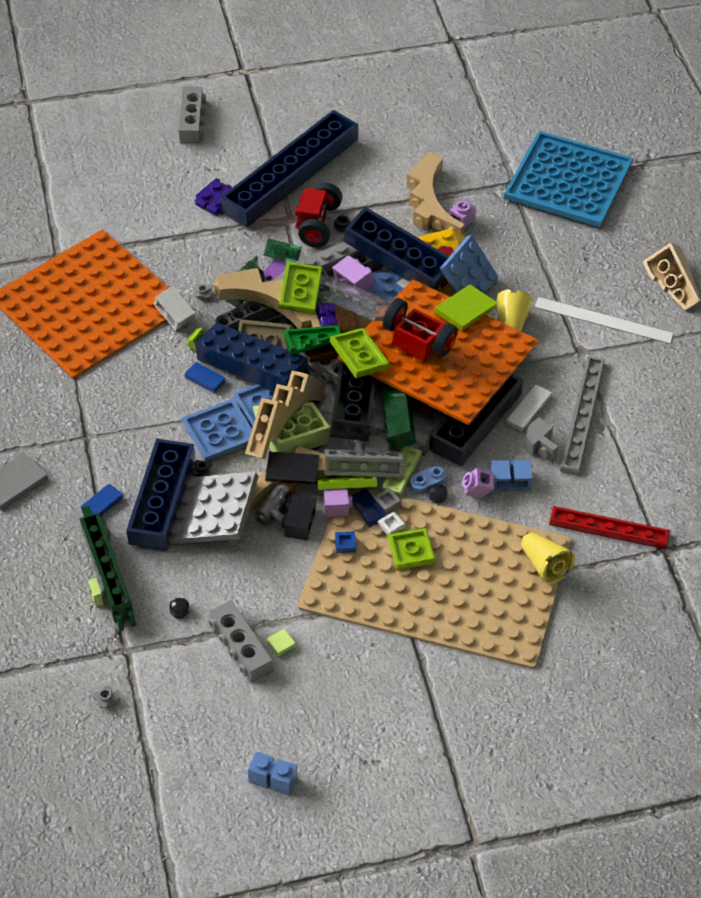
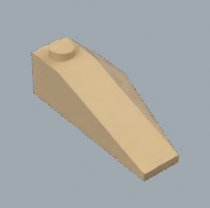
(673, 275)

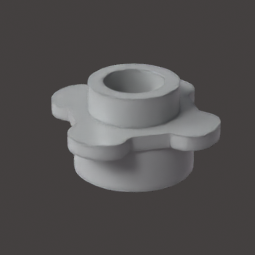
(202, 291)
(109, 700)

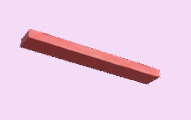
(609, 527)

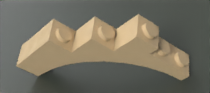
(422, 197)

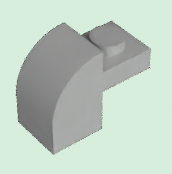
(538, 440)

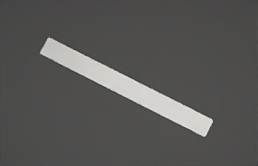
(605, 320)

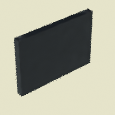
(292, 467)

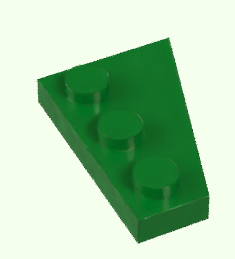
(308, 338)

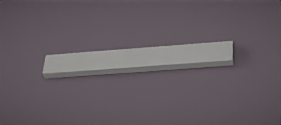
(582, 416)

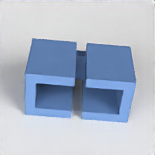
(520, 471)
(282, 773)

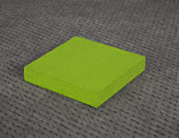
(411, 549)

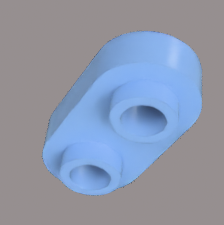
(430, 476)

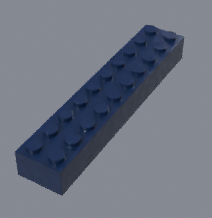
(289, 168)

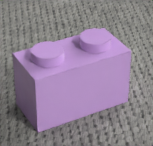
(354, 273)

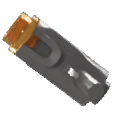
(275, 503)

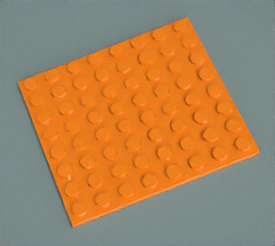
(85, 303)
(470, 371)

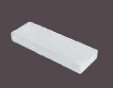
(528, 408)

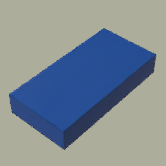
(205, 377)
(104, 500)

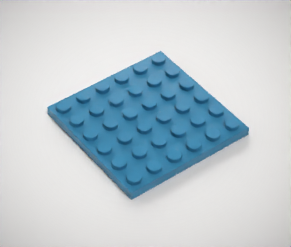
(568, 178)

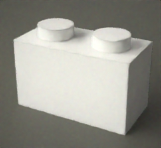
(174, 308)

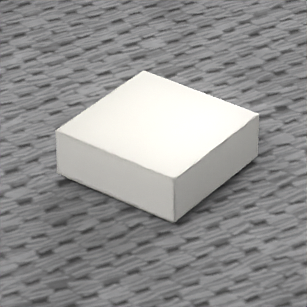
(391, 524)

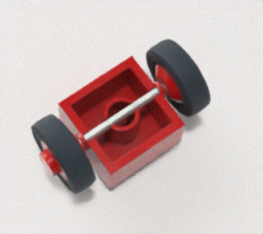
(312, 213)
(417, 331)

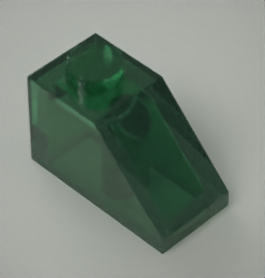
(282, 250)

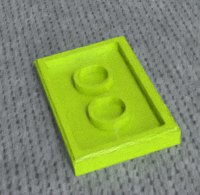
(300, 287)
(465, 307)
(359, 352)
(346, 482)

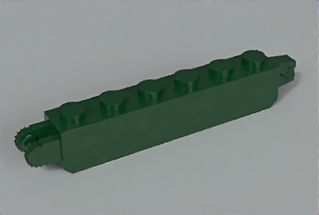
(107, 568)

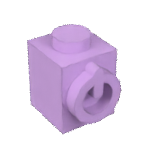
(463, 212)
(478, 483)

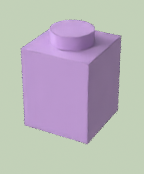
(337, 502)

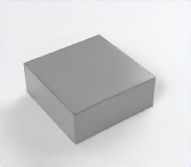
(387, 500)

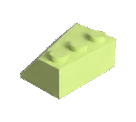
(303, 429)

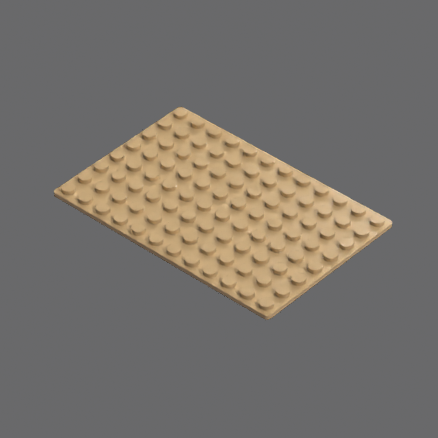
(474, 599)

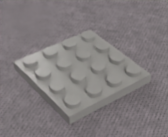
(214, 508)

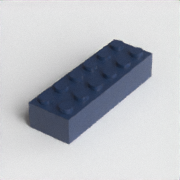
(395, 248)
(248, 357)
(160, 494)

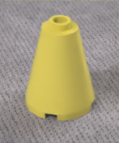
(513, 308)
(548, 557)

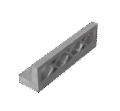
(364, 463)

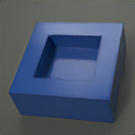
(345, 542)

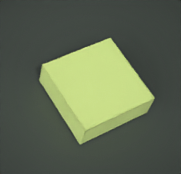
(96, 593)
(281, 642)

